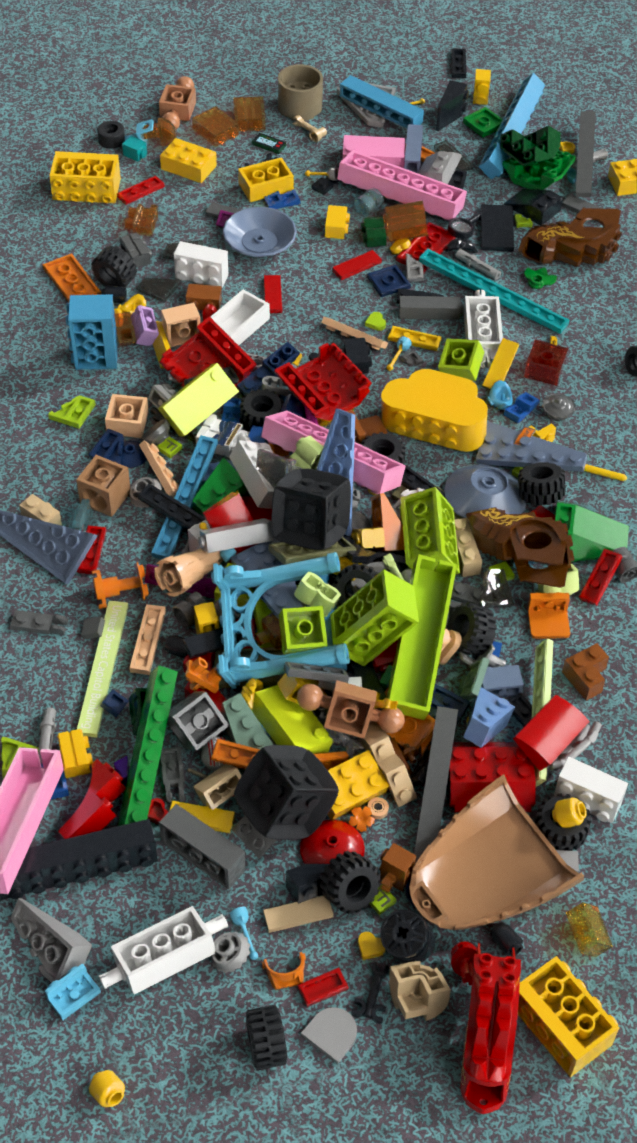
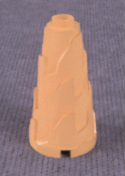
(182, 571)

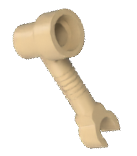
(315, 134)

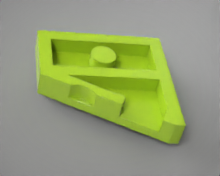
(74, 412)

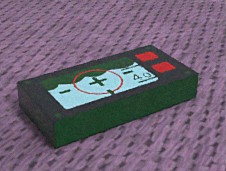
(269, 143)

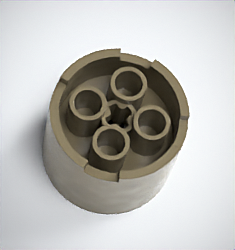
(300, 91)

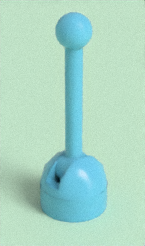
(240, 917)

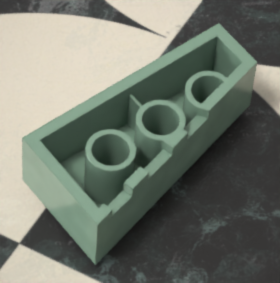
(244, 726)

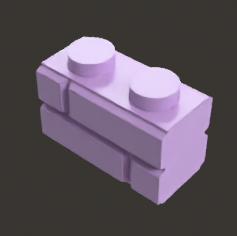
(144, 325)

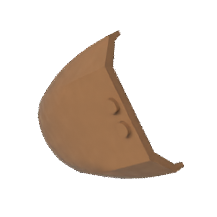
(488, 865)

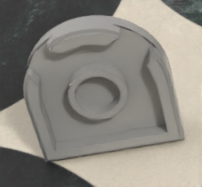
(332, 1032)

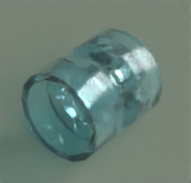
(368, 202)

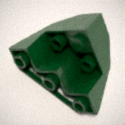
(532, 148)

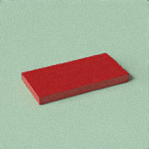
(436, 241)

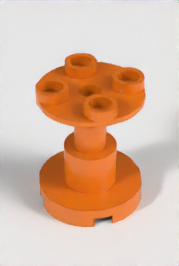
(112, 586)

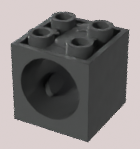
(196, 720)

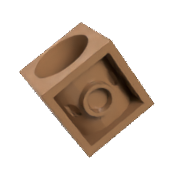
(104, 484)

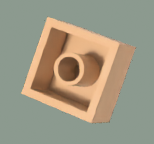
(180, 323)
(127, 415)

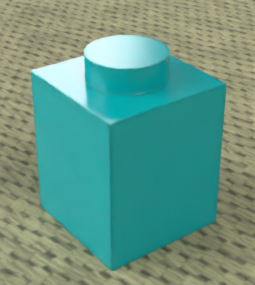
(134, 148)

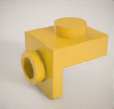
(546, 433)

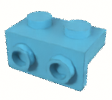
(71, 991)

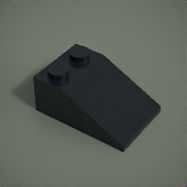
(452, 104)
(536, 204)

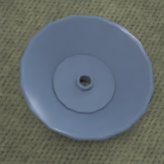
(259, 231)
(483, 488)

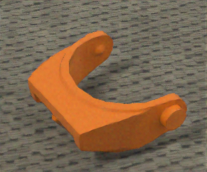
(286, 980)

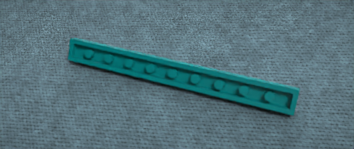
(506, 297)

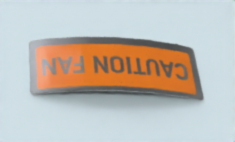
(525, 431)

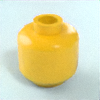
(569, 812)
(107, 1088)

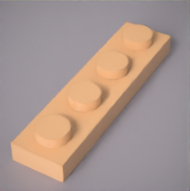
(347, 331)
(158, 465)
(147, 639)

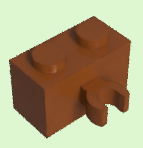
(396, 867)

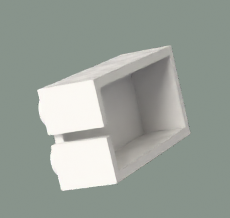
(242, 316)

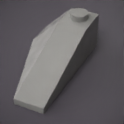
(50, 940)

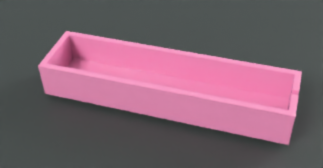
(22, 805)

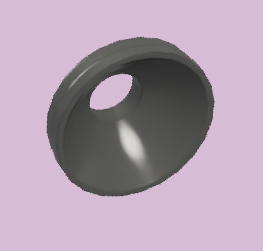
(157, 433)

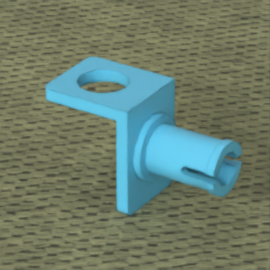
(139, 131)

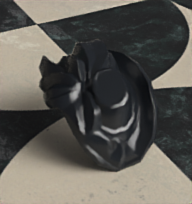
(460, 244)

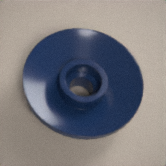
(134, 457)

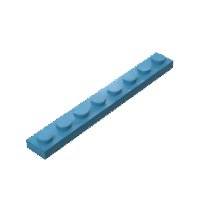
(186, 492)

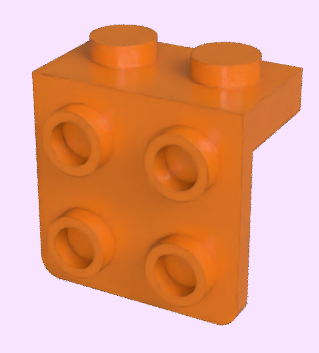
(548, 615)

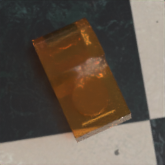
(164, 130)
(125, 329)

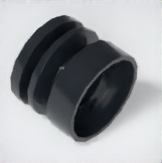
(419, 939)

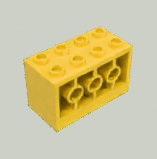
(85, 177)
(565, 1016)

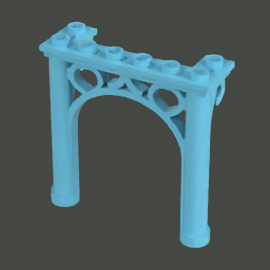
(235, 582)

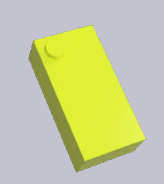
(198, 400)
(289, 722)

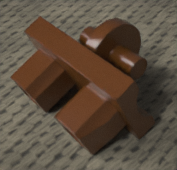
(408, 753)

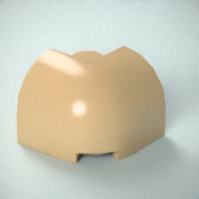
(418, 990)

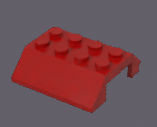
(206, 348)
(326, 382)
(478, 767)

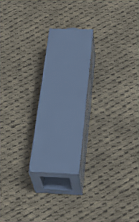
(413, 148)

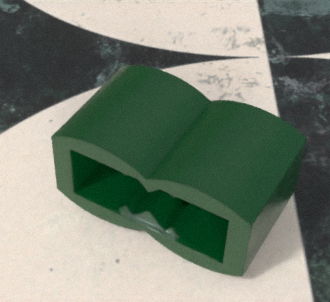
(374, 231)

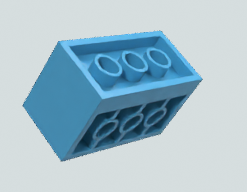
(92, 331)

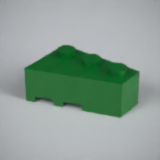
(218, 485)

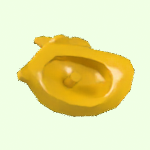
(132, 304)
(249, 690)

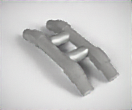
(577, 746)

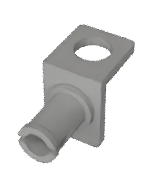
(494, 660)

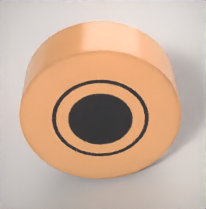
(379, 807)

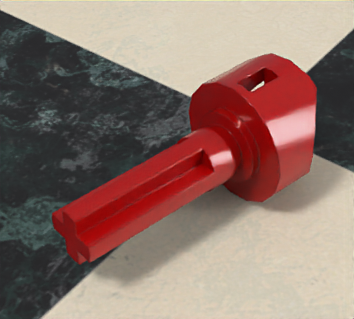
(462, 960)

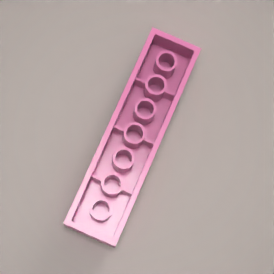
(401, 184)
(370, 468)

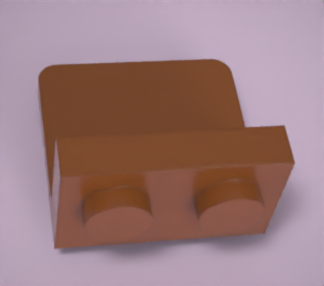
(367, 427)

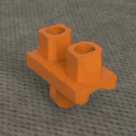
(200, 677)

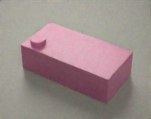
(382, 148)

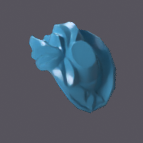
(500, 395)

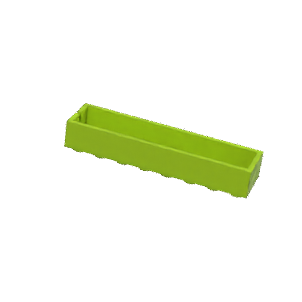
(420, 648)

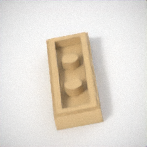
(297, 914)

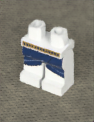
(223, 431)

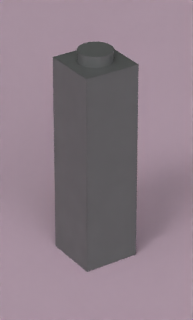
(430, 307)

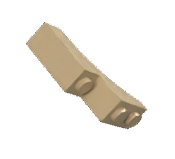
(389, 763)

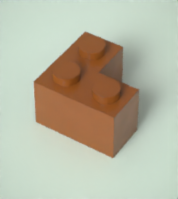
(584, 670)

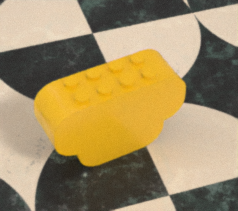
(435, 409)

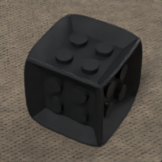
(311, 508)
(285, 792)

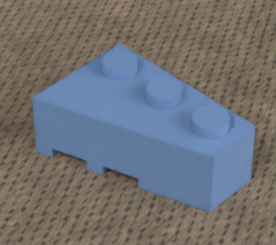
(487, 717)

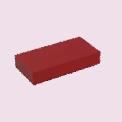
(323, 987)

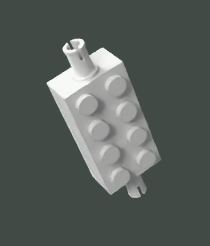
(483, 323)
(244, 460)
(163, 950)

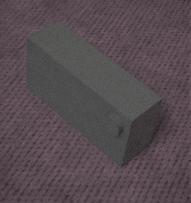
(202, 846)

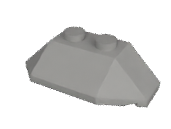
(440, 166)

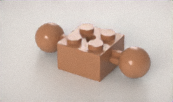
(178, 101)
(348, 697)

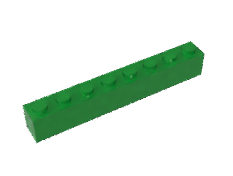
(148, 746)

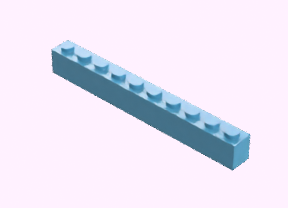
(515, 119)

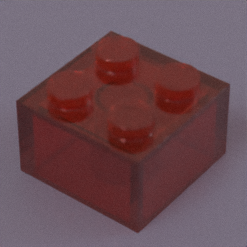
(546, 362)

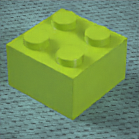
(461, 358)
(302, 629)

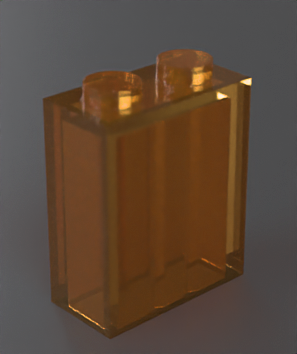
(249, 113)
(215, 126)
(405, 221)

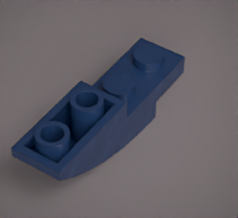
(283, 355)

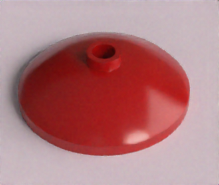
(318, 849)

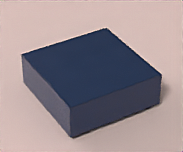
(114, 703)

